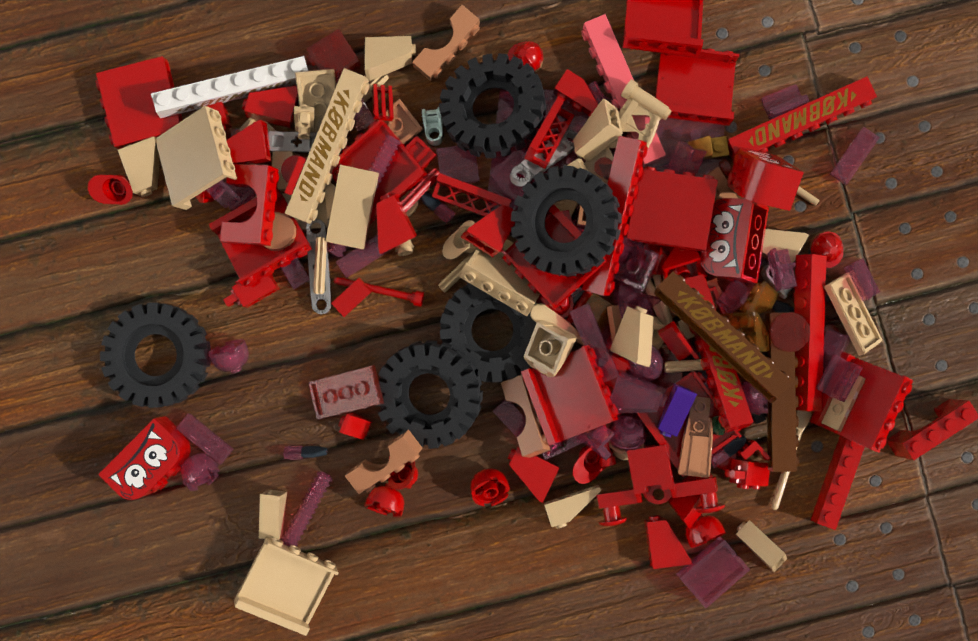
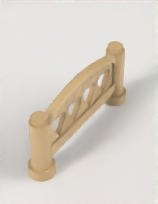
(637, 103)

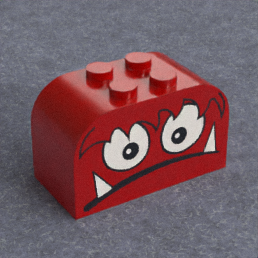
(764, 178)
(735, 240)
(148, 460)

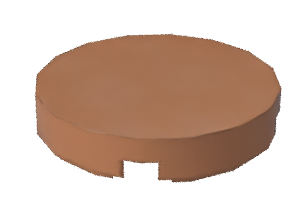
(283, 232)

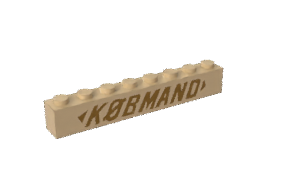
(327, 146)

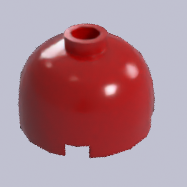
(489, 487)
(385, 501)
(704, 530)

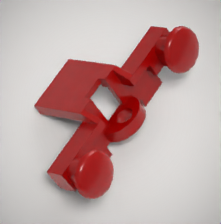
(651, 471)

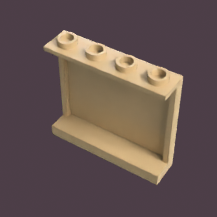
(194, 156)
(499, 279)
(285, 585)

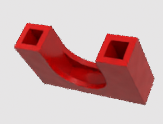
(259, 227)
(953, 417)

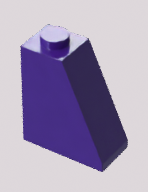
(676, 410)

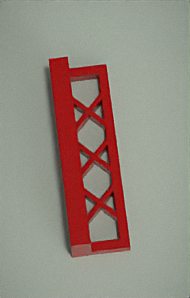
(545, 129)
(470, 190)

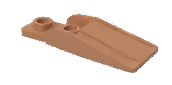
(697, 440)

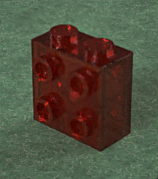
(332, 53)

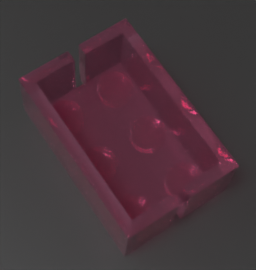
(713, 571)

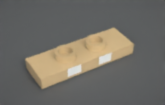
(839, 411)

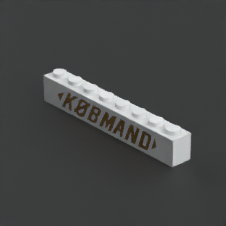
(227, 87)

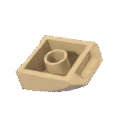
(548, 348)

